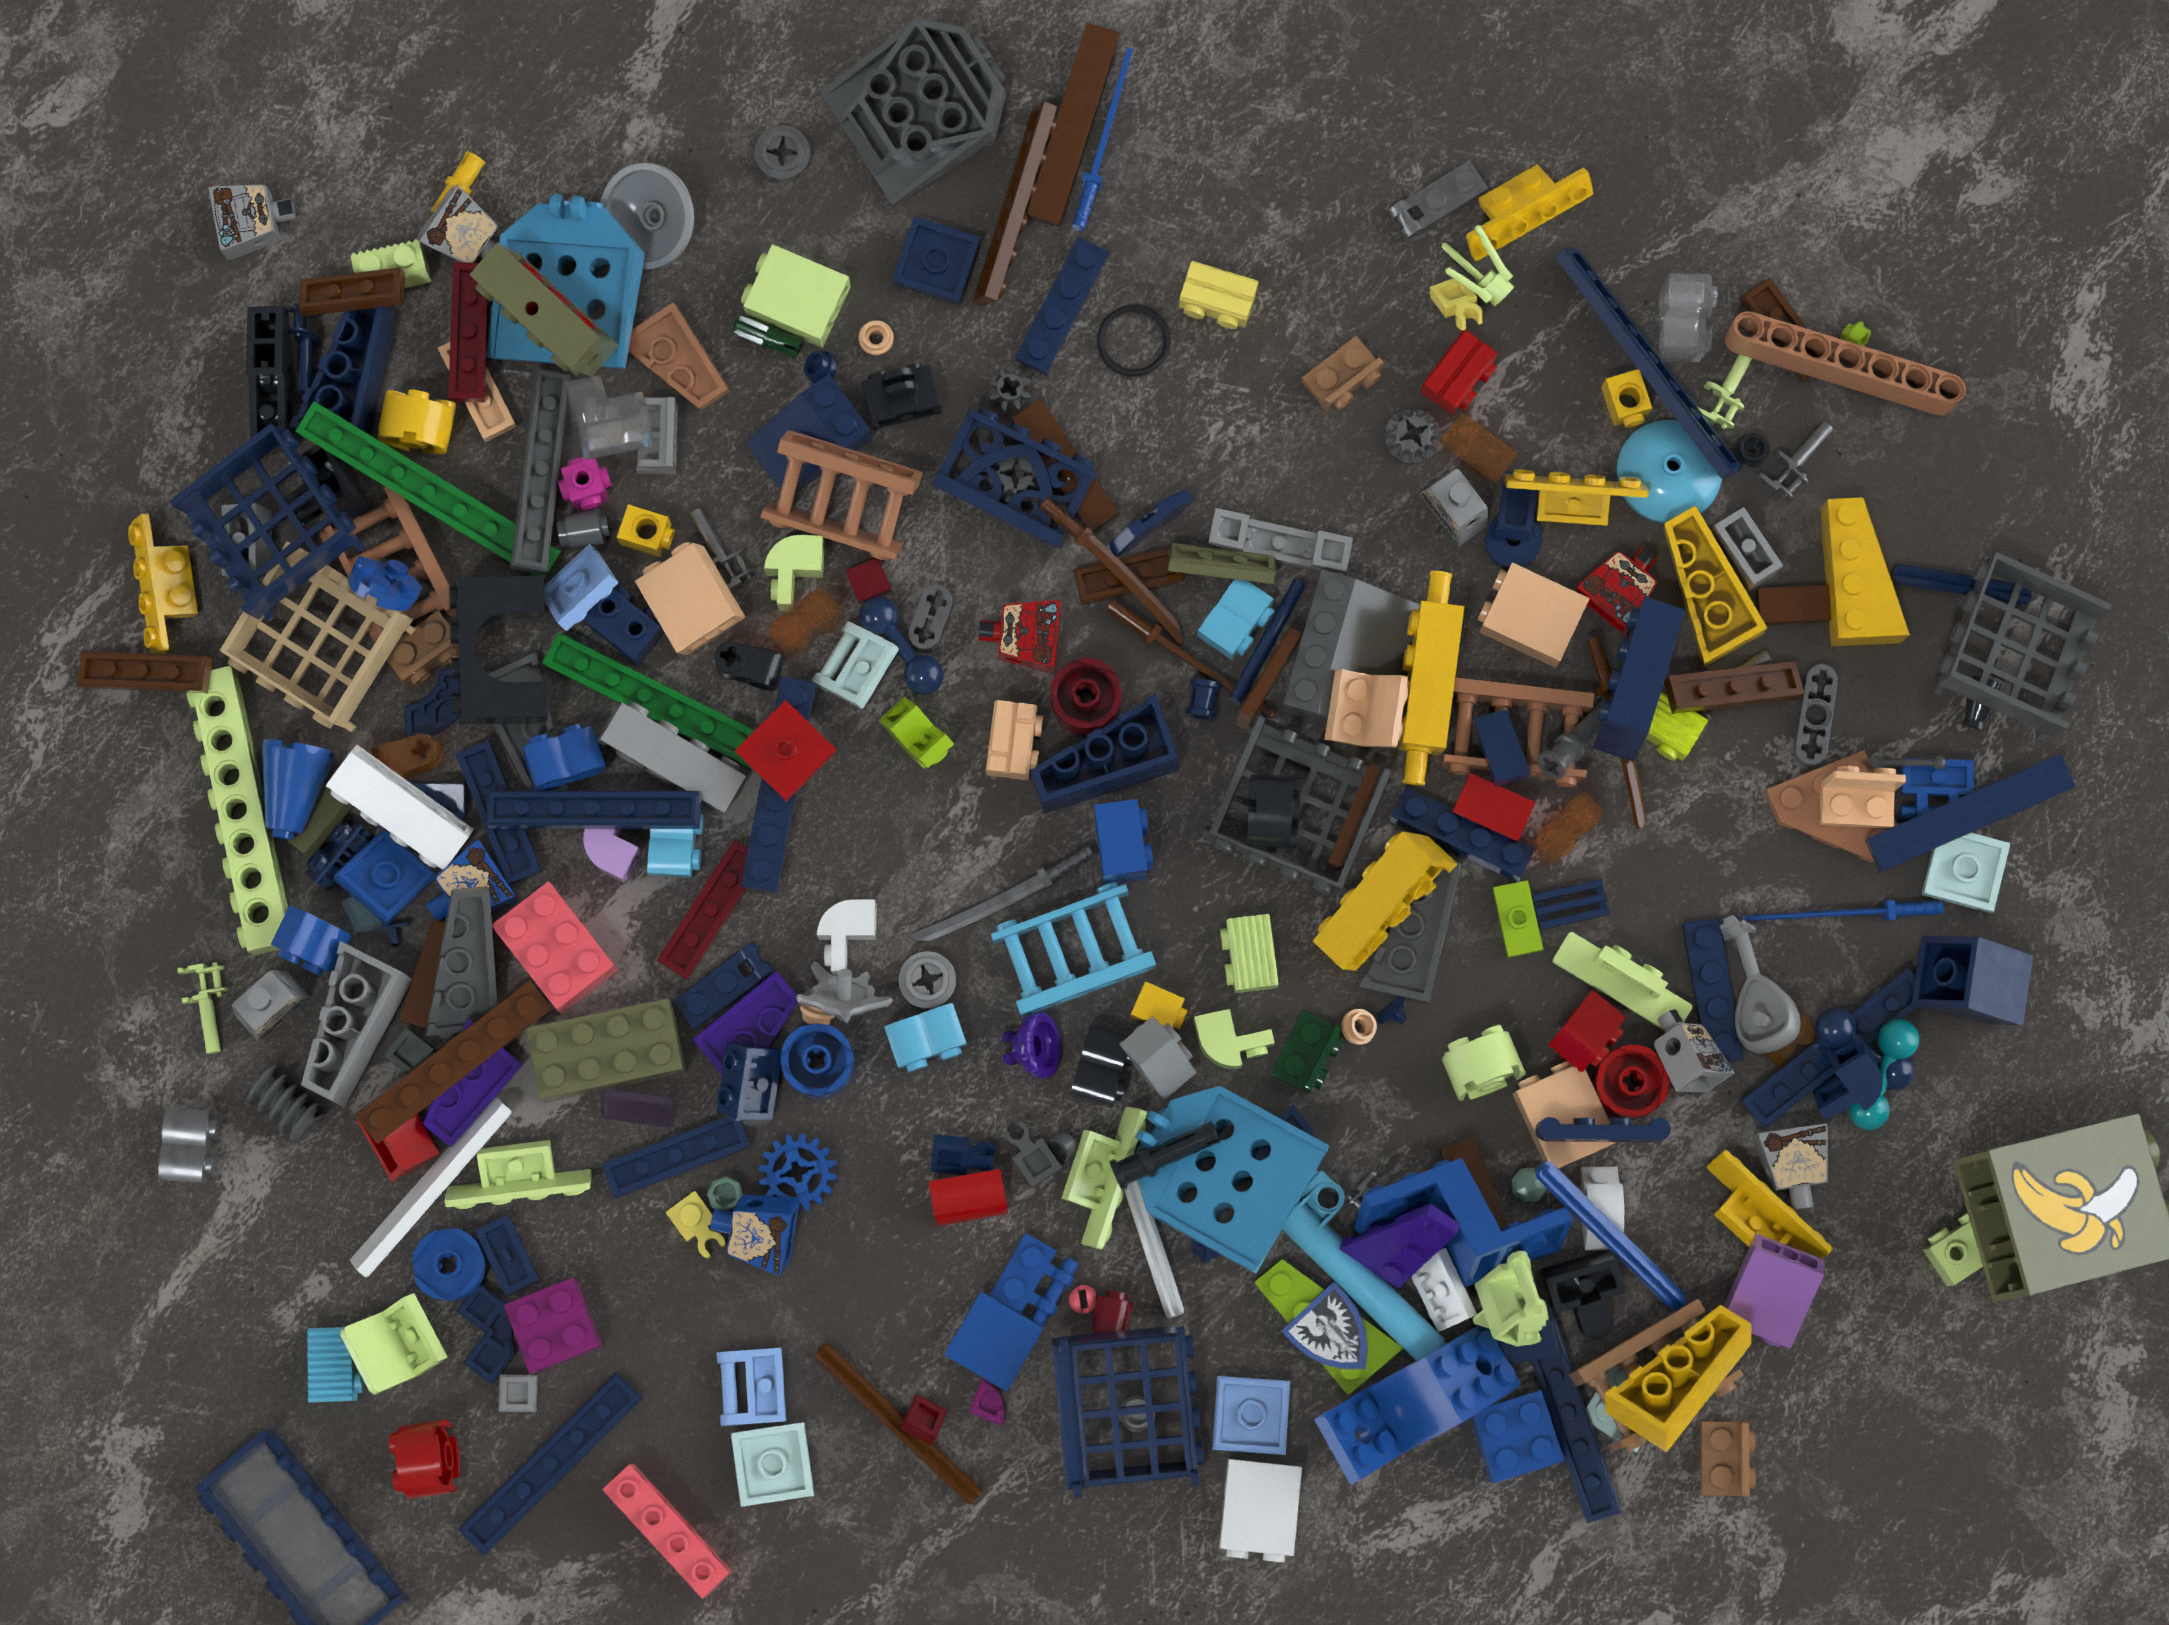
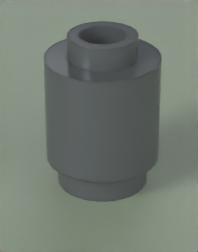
(583, 529)

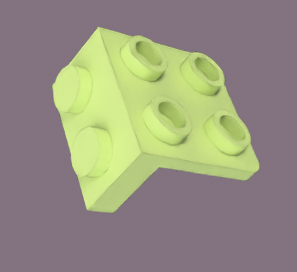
(393, 1345)

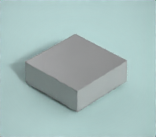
(518, 1393)

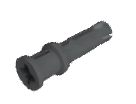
(1570, 746)

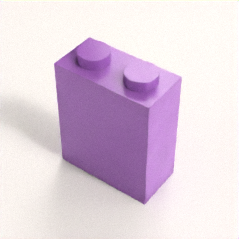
(1775, 1289)

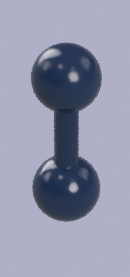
(922, 673)
(1837, 1027)

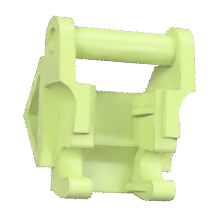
(1511, 1302)

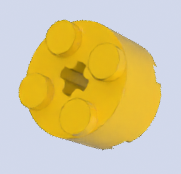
(416, 422)

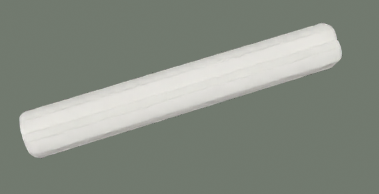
(1154, 1252)

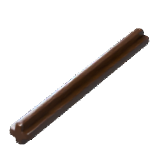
(892, 1419)

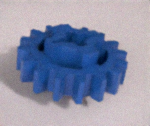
(793, 1156)

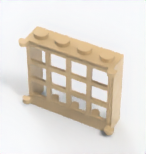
(337, 585)

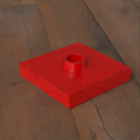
(786, 750)

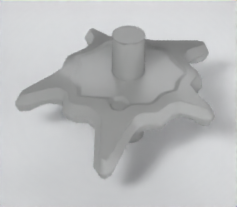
(842, 994)

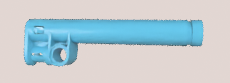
(1313, 1234)

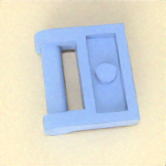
(763, 1383)

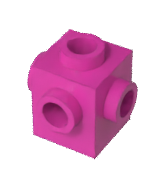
(590, 494)

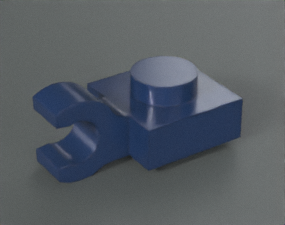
(954, 1155)

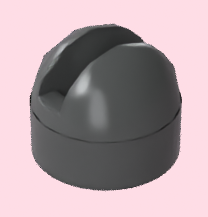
(1063, 1146)

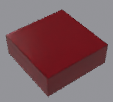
(868, 580)
(923, 1419)

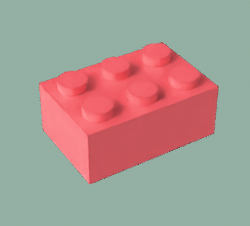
(555, 947)

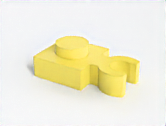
(1457, 300)
(693, 1220)

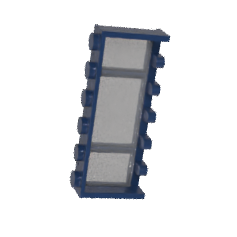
(297, 1537)

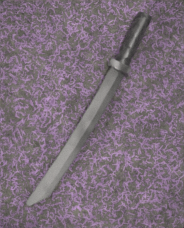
(1042, 879)

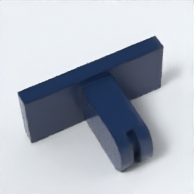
(393, 932)
(1393, 1011)

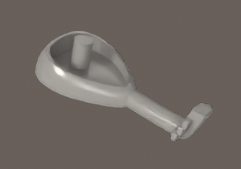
(1764, 1012)

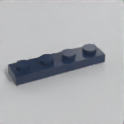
(1062, 306)
(1462, 835)
(510, 845)
(1712, 985)
(675, 1156)

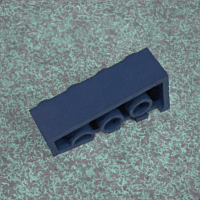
(353, 368)

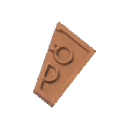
(676, 355)

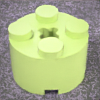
(1482, 1064)

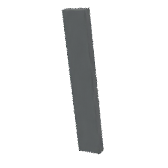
(540, 472)

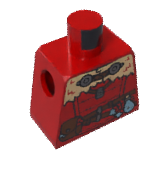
(1619, 587)
(1026, 634)

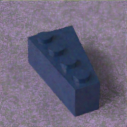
(1639, 678)
(1109, 759)

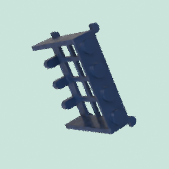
(229, 555)
(1072, 1415)

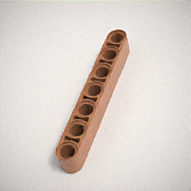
(1860, 358)

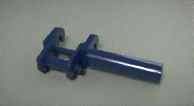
(305, 340)

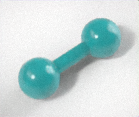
(1898, 1041)

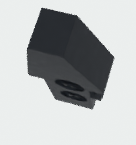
(269, 369)

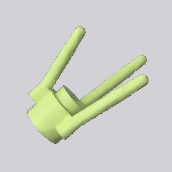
(1492, 286)

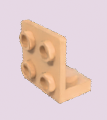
(1366, 709)
(1859, 797)

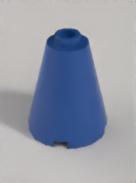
(292, 784)

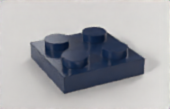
(936, 260)

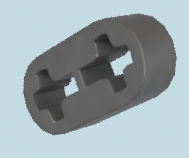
(938, 621)

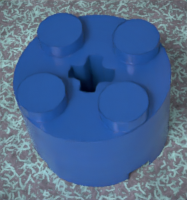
(816, 1040)

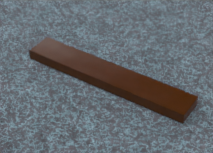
(1073, 124)

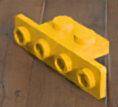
(1526, 204)
(1574, 499)
(164, 583)
(1758, 1210)

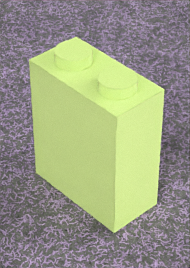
(795, 295)

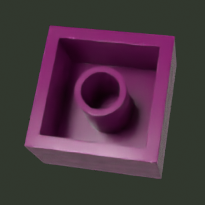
(553, 1326)

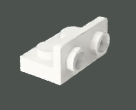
(1443, 1291)

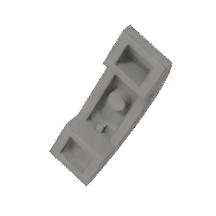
(1287, 544)

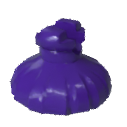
(1035, 1045)

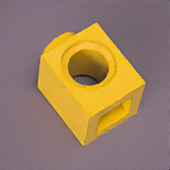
(1627, 384)
(634, 520)
(1161, 1005)

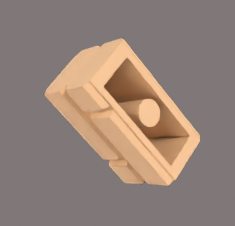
(1012, 740)

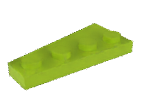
(1292, 1292)

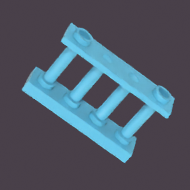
(1100, 972)

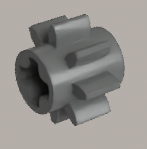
(1015, 384)

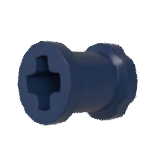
(1203, 699)

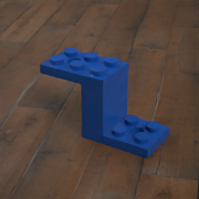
(1479, 1240)
(1417, 1403)

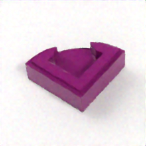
(988, 1403)

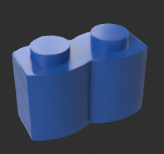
(563, 758)
(310, 940)

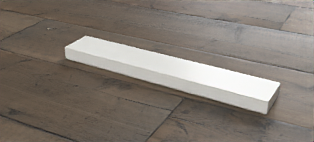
(429, 1188)

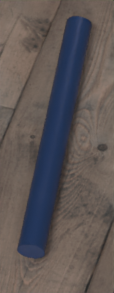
(1267, 641)

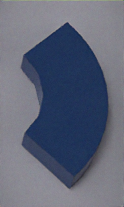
(434, 711)

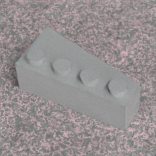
(670, 756)
(354, 1019)

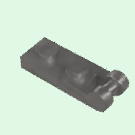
(1439, 200)

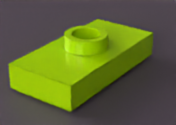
(1517, 919)

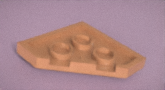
(1798, 808)

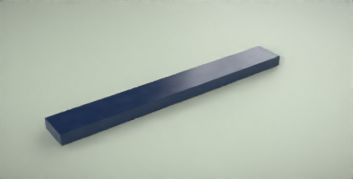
(1649, 362)

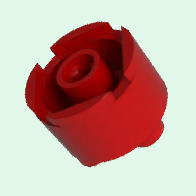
(1646, 1071)
(424, 1459)

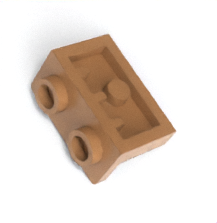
(1342, 374)
(422, 652)
(1725, 1458)

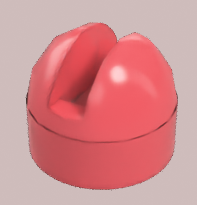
(1091, 1298)

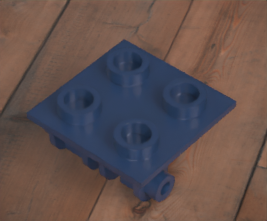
(322, 862)

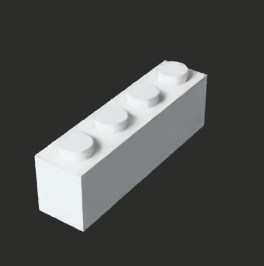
(399, 808)

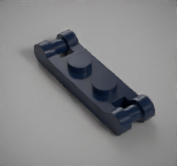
(1586, 1131)

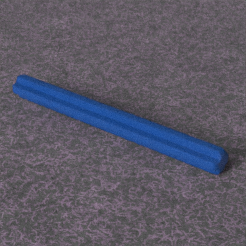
(1610, 1235)

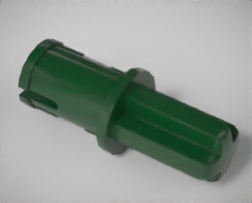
(767, 336)

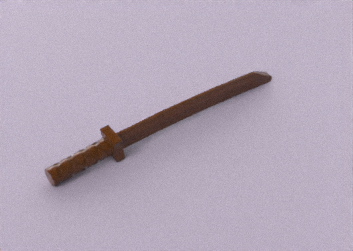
(1090, 542)
(1152, 634)
(1630, 768)

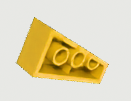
(1858, 580)
(1712, 593)
(1382, 898)
(1679, 1381)

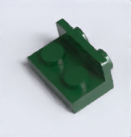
(1307, 1052)

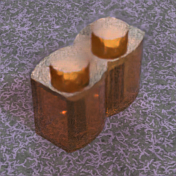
(797, 628)
(1572, 824)

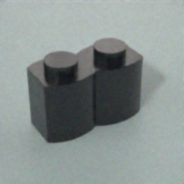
(1101, 1068)

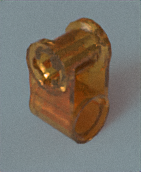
(404, 757)

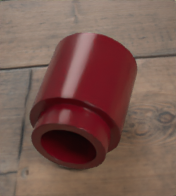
(1112, 1312)

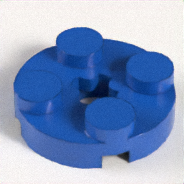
(386, 582)
(453, 1285)

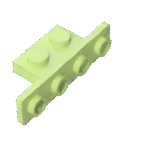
(1620, 978)
(517, 1173)
(1092, 1179)

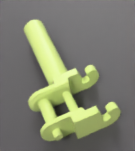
(1724, 392)
(206, 1003)

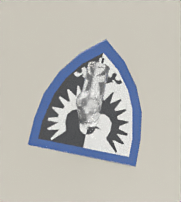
(1330, 1331)

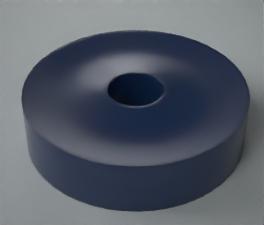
(1504, 554)

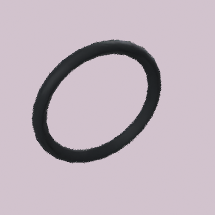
(1133, 372)

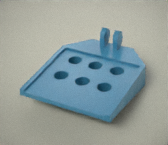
(592, 238)
(1258, 1211)

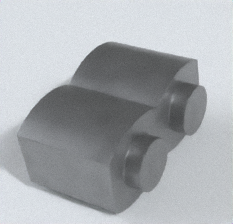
(187, 1145)

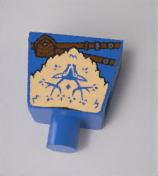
(471, 870)
(760, 1230)

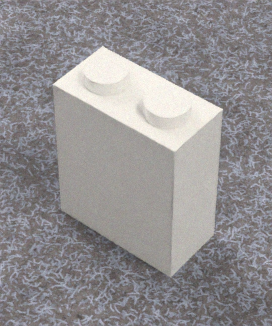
(1260, 1509)

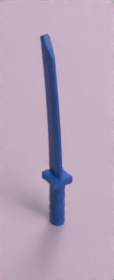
(1092, 181)
(1889, 910)

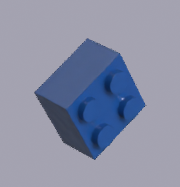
(1121, 843)
(1516, 1437)

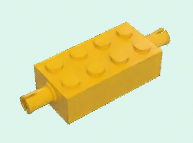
(1431, 676)

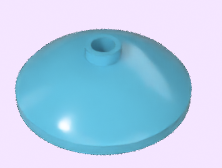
(1670, 491)

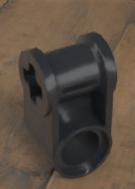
(755, 665)

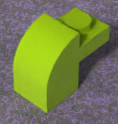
(916, 733)

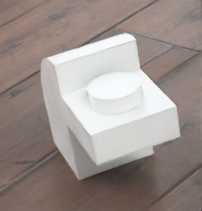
(846, 922)
(1604, 1190)

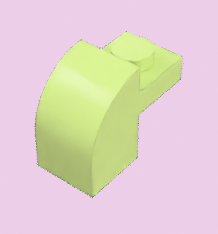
(790, 559)
(1220, 1044)

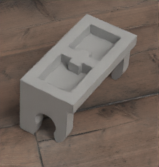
(663, 454)

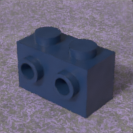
(624, 625)

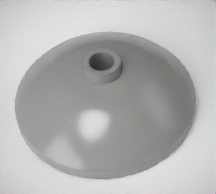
(635, 198)

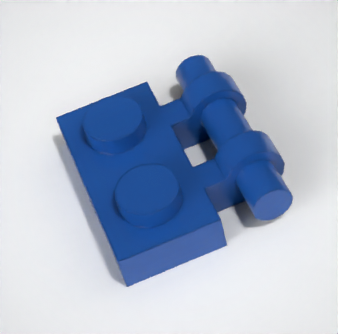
(1923, 781)
(1025, 1272)

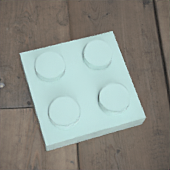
(1967, 872)
(772, 1464)

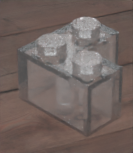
(1683, 311)
(607, 424)

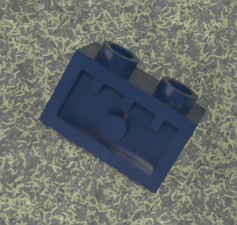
(749, 1081)

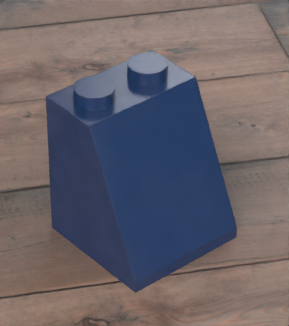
(1972, 979)

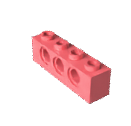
(667, 1530)

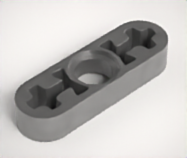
(1820, 742)

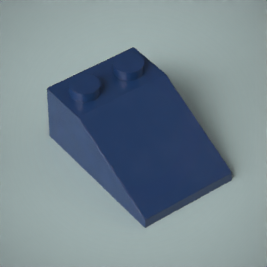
(818, 413)

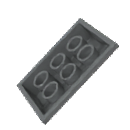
(1346, 629)

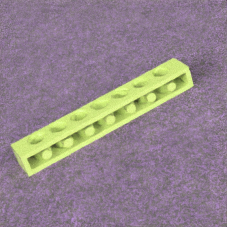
(241, 755)

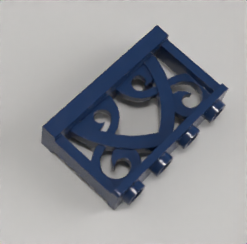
(967, 483)

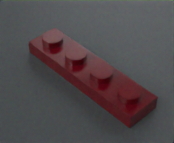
(467, 337)
(706, 914)

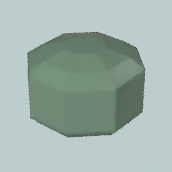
(1526, 1186)
(724, 1194)

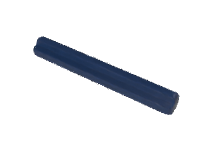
(1953, 582)

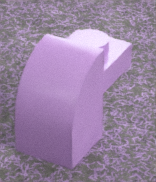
(611, 853)

